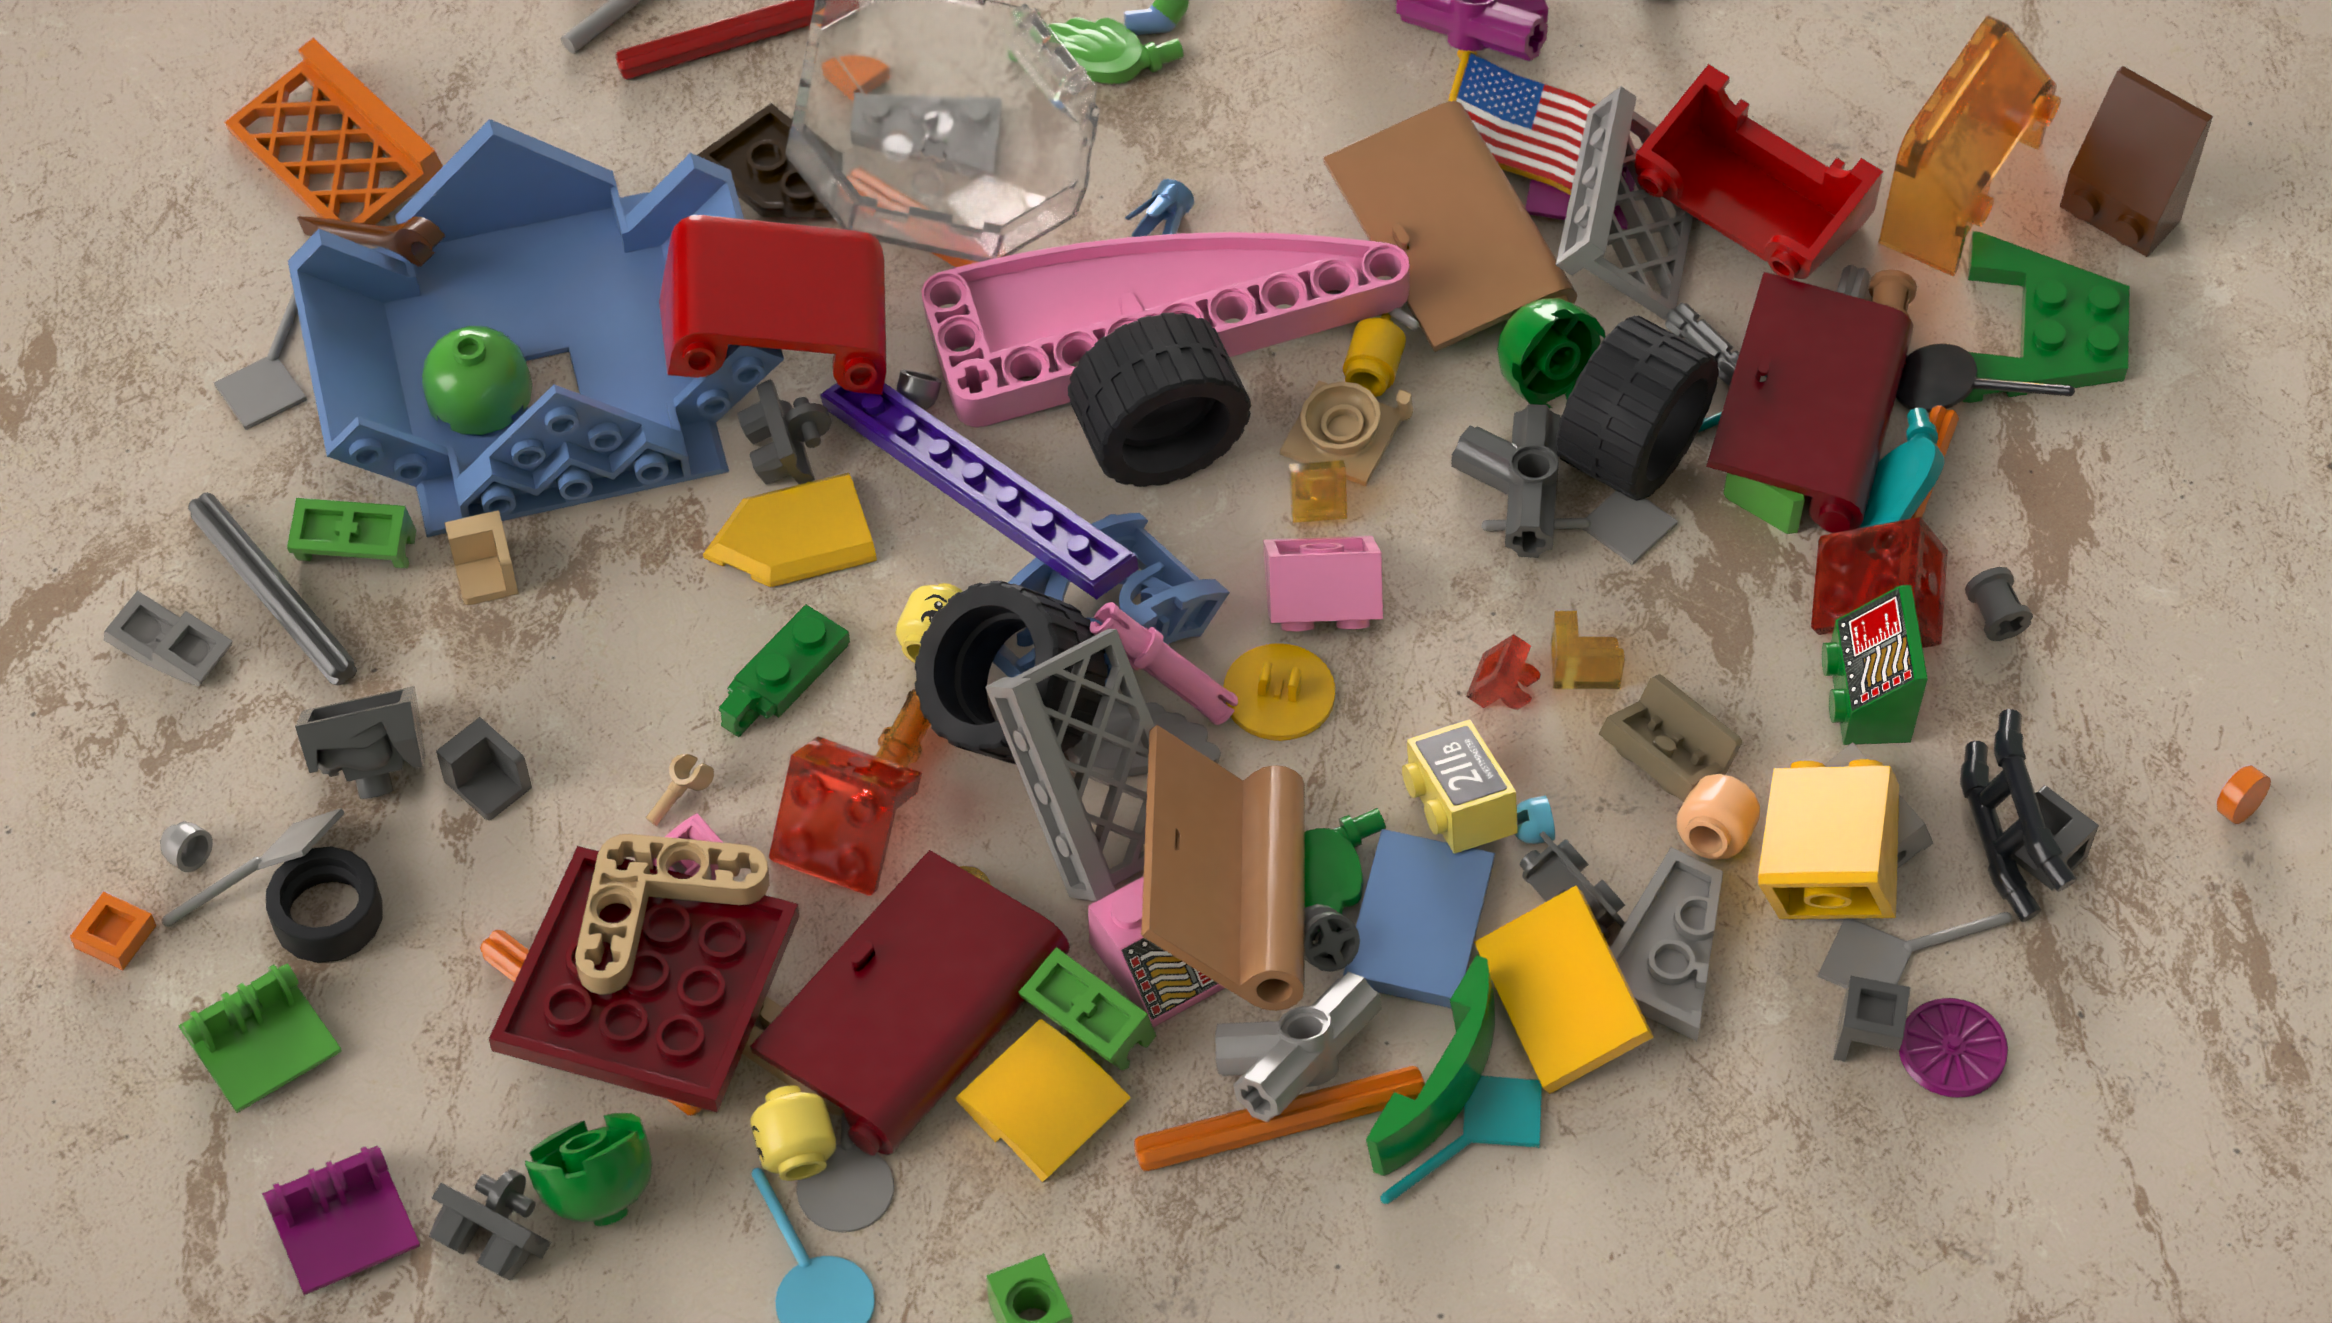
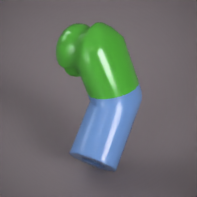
(1159, 18)

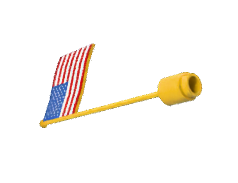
(1530, 133)

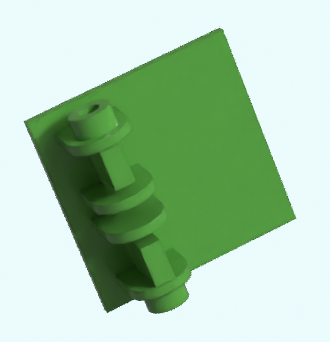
(259, 1037)

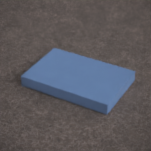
(1420, 917)

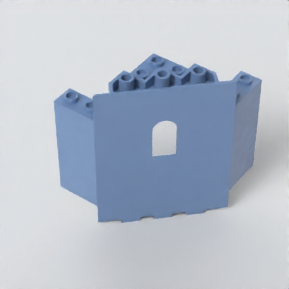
(558, 268)

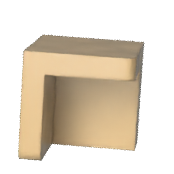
(481, 558)

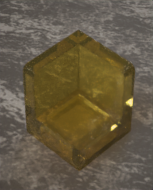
(1583, 660)

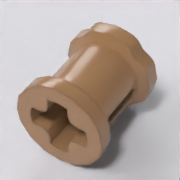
(1893, 289)

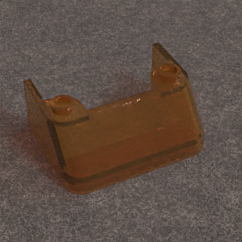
(1960, 141)

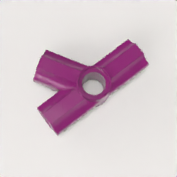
(1475, 25)

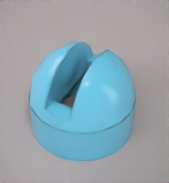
(1533, 818)

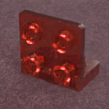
(1874, 560)
(839, 813)

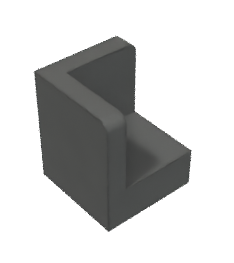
(484, 769)
(2070, 831)
(1872, 1015)

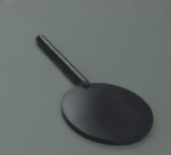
(1947, 376)

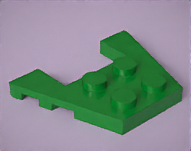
(2070, 319)

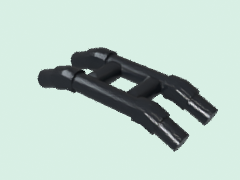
(2027, 830)

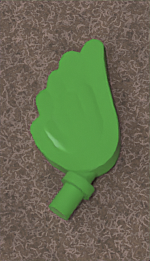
(1111, 50)

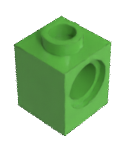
(1027, 1287)

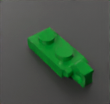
(783, 669)

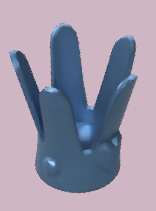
(1168, 203)

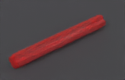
(714, 38)

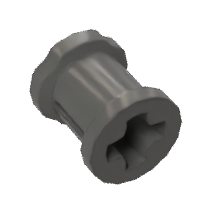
(1998, 603)

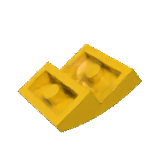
(1042, 1098)

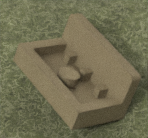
(1671, 738)

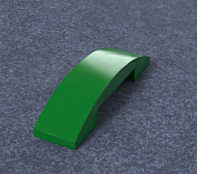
(1413, 1125)

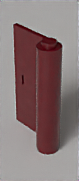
(1824, 400)
(910, 1000)

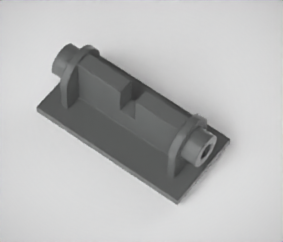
(1559, 870)

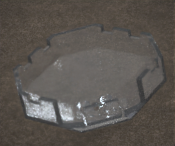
(955, 73)

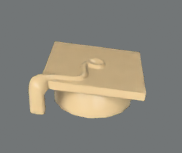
(1345, 425)

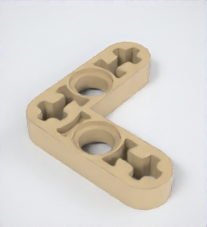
(636, 884)

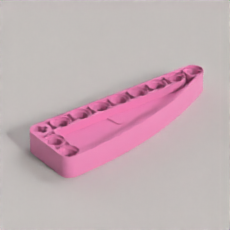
(1053, 304)

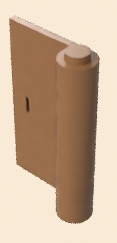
(1465, 227)
(1226, 871)

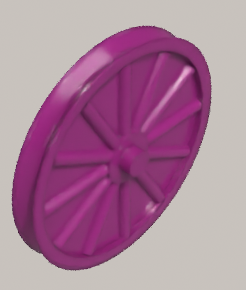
(1953, 1047)

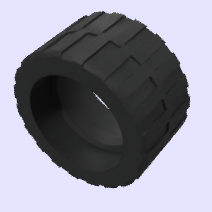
(1159, 399)
(1637, 407)
(961, 649)

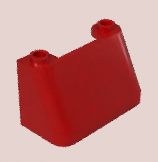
(1754, 182)
(774, 291)

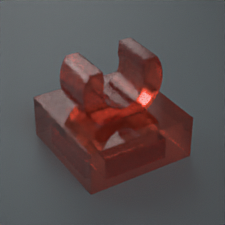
(1500, 672)

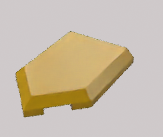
(795, 533)

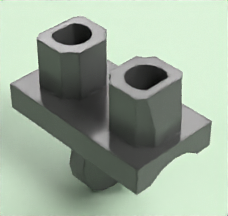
(789, 431)
(510, 1242)

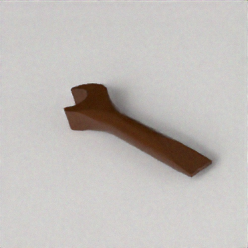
(408, 239)

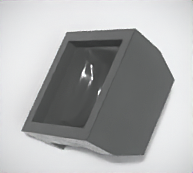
(364, 739)

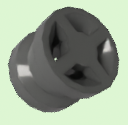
(1335, 947)

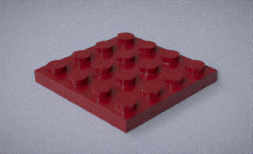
(679, 1016)

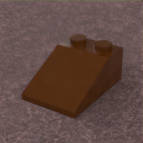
(2137, 162)

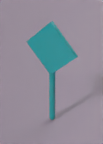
(1496, 1113)

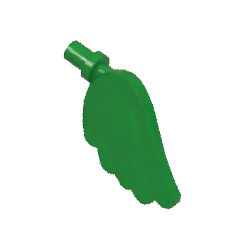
(1333, 864)

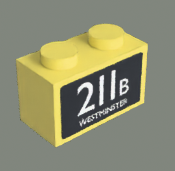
(1460, 787)

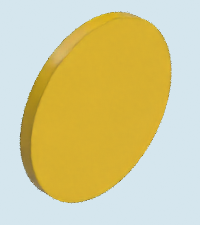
(1280, 691)

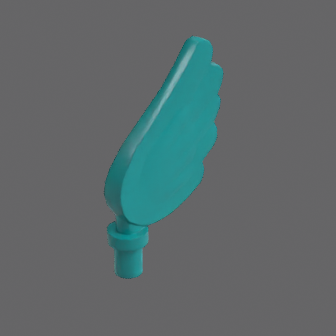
(1906, 473)

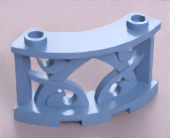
(1171, 594)

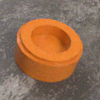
(2243, 794)

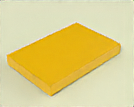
(1563, 990)

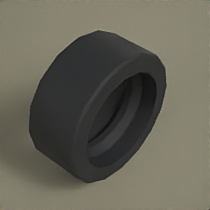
(340, 938)

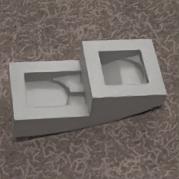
(165, 641)

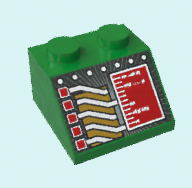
(1877, 670)

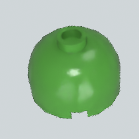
(476, 380)

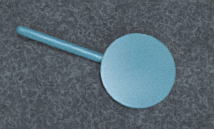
(819, 1287)

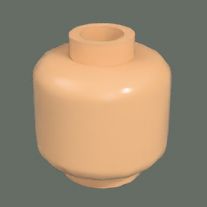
(1718, 817)

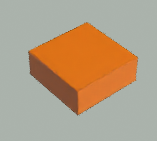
(113, 931)

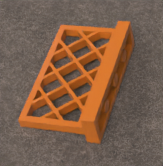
(359, 108)

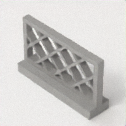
(1591, 217)
(1048, 774)

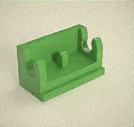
(351, 530)
(1088, 1008)

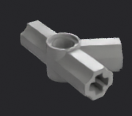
(1297, 1050)

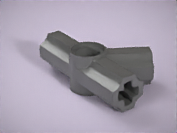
(1521, 470)

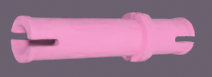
(1149, 652)

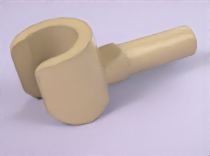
(679, 773)

